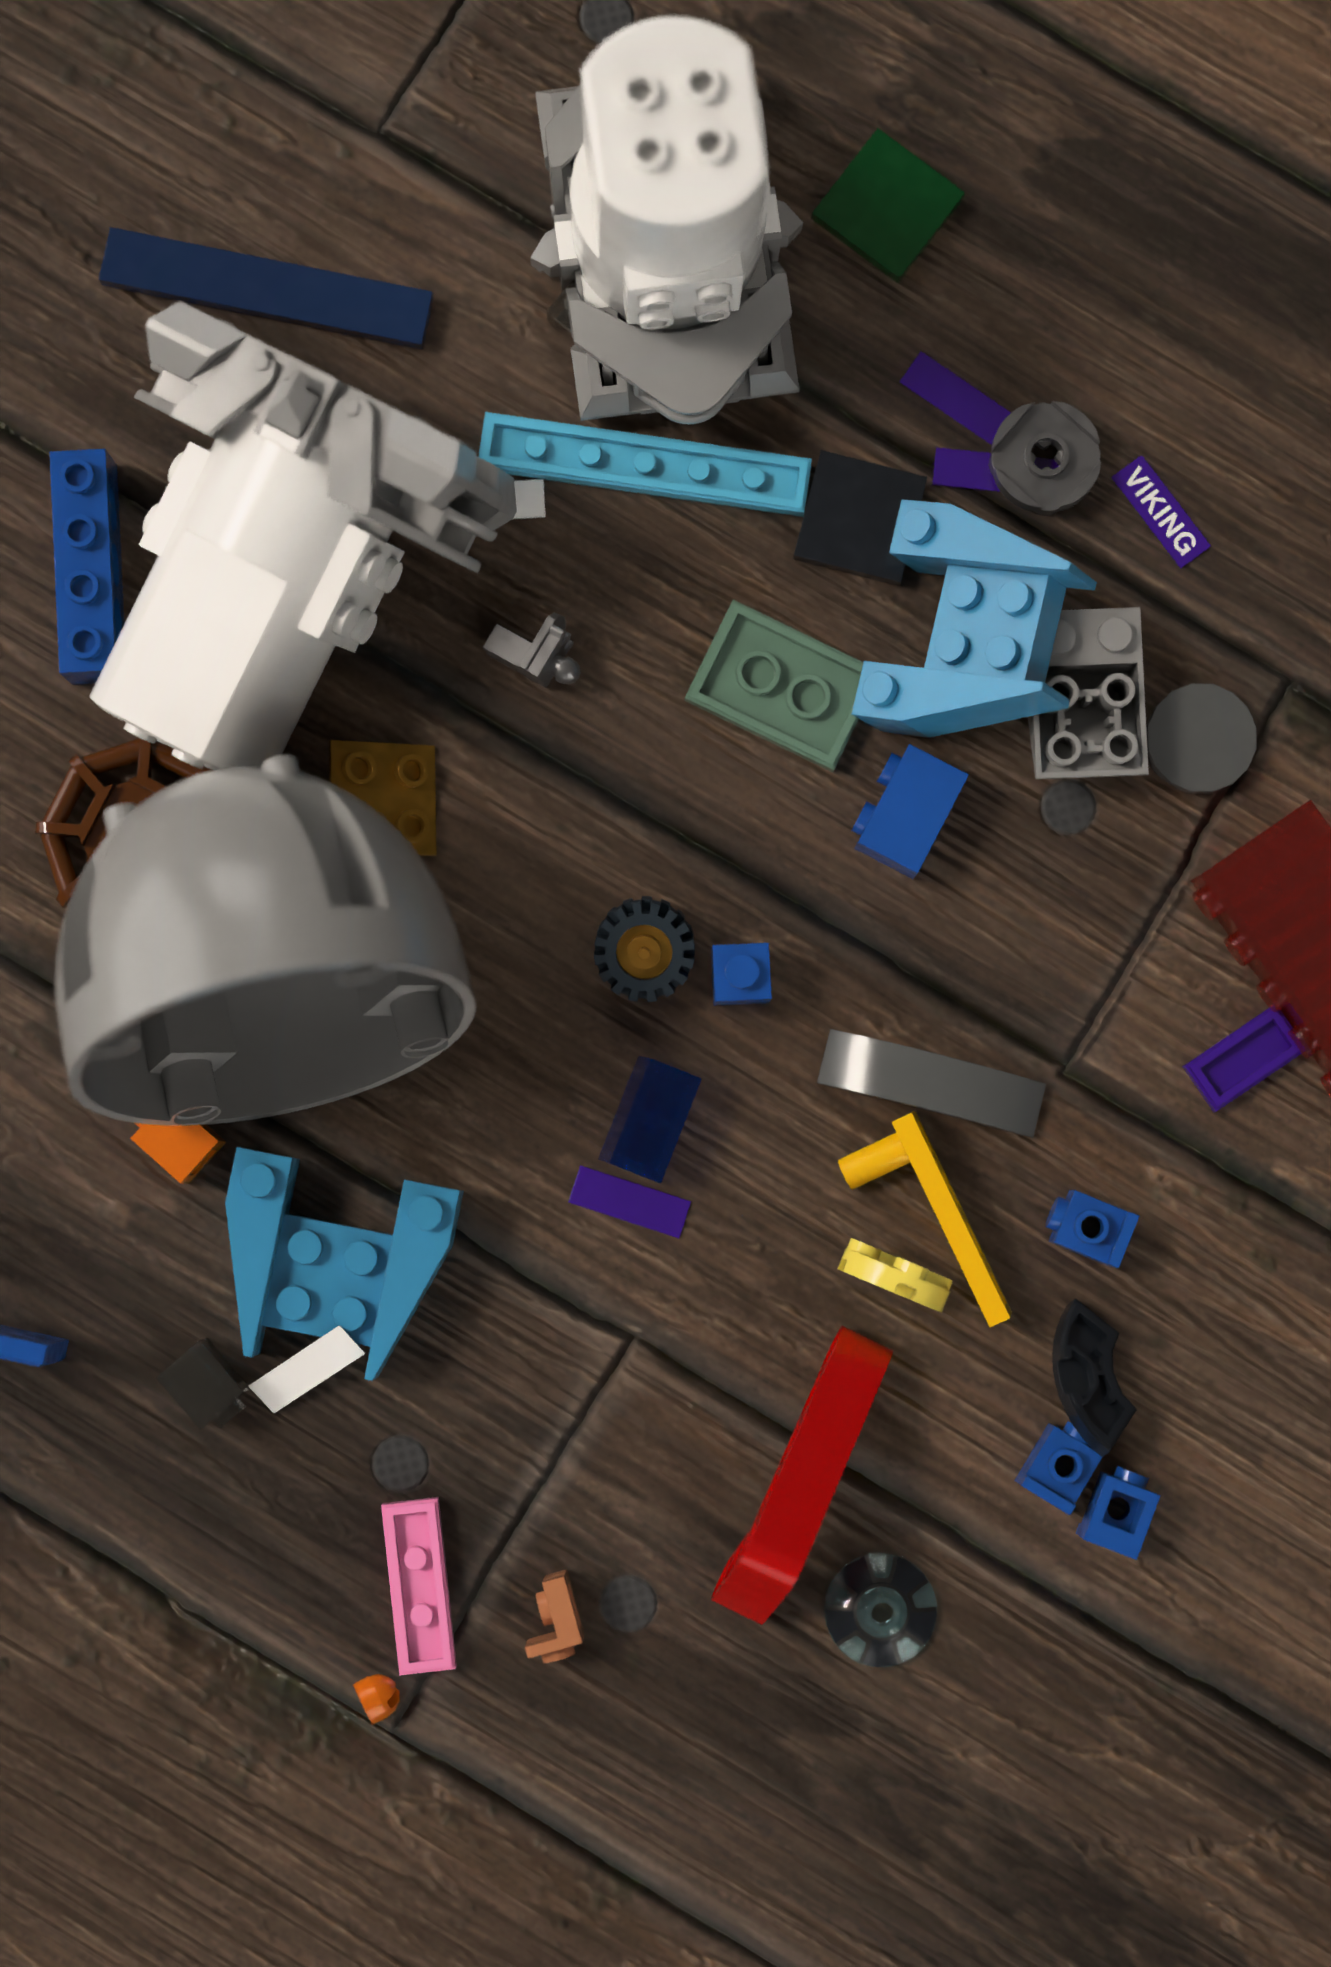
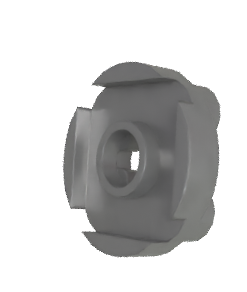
(1045, 425)

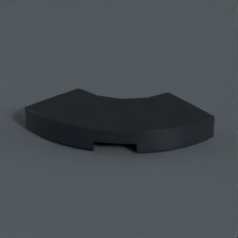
(1087, 1378)

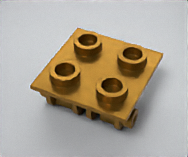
(394, 782)

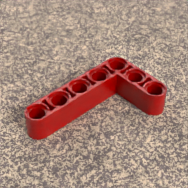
(805, 1481)

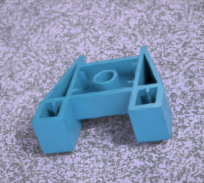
(988, 631)
(325, 1273)

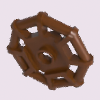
(92, 827)

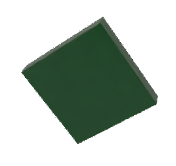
(887, 205)

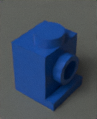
(1114, 1234)
(1039, 1469)
(1125, 1532)

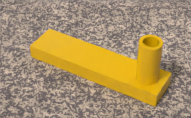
(913, 1146)

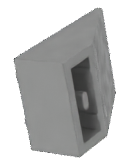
(1102, 674)

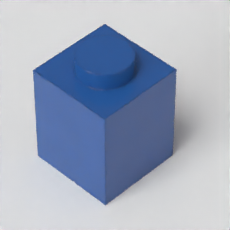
(741, 974)

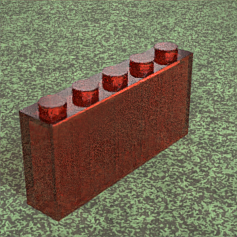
(1278, 920)

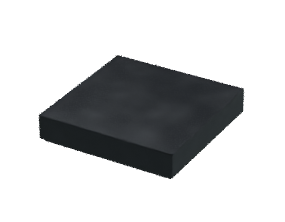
(855, 516)

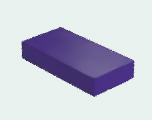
(1242, 1059)

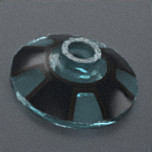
(872, 1581)

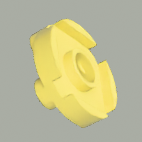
(895, 1275)

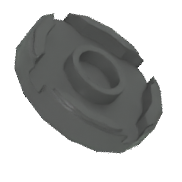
(1201, 738)

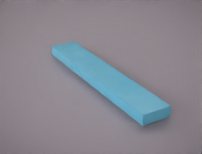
(646, 464)

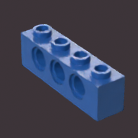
(86, 560)

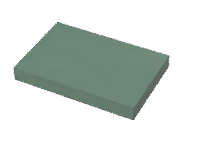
(779, 685)

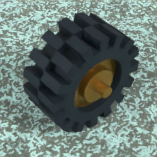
(644, 949)

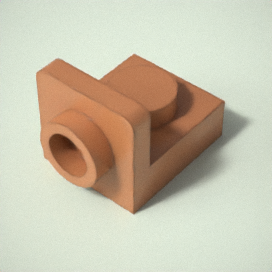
(558, 1608)

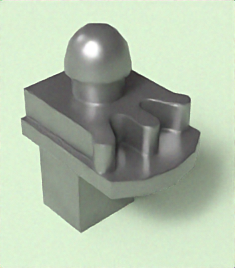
(538, 659)

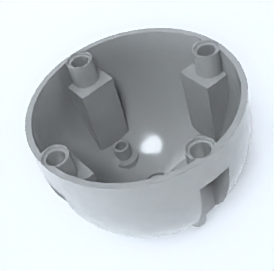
(252, 953)

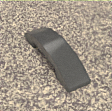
(931, 1082)

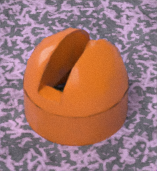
(377, 1696)

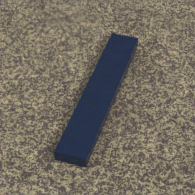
(266, 288)

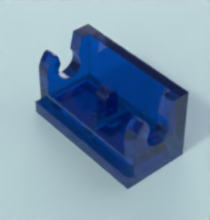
(650, 1118)

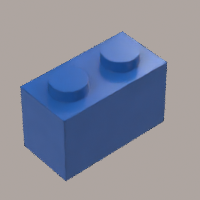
(910, 810)

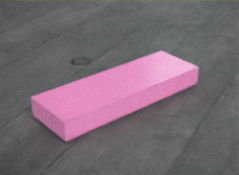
(419, 1586)

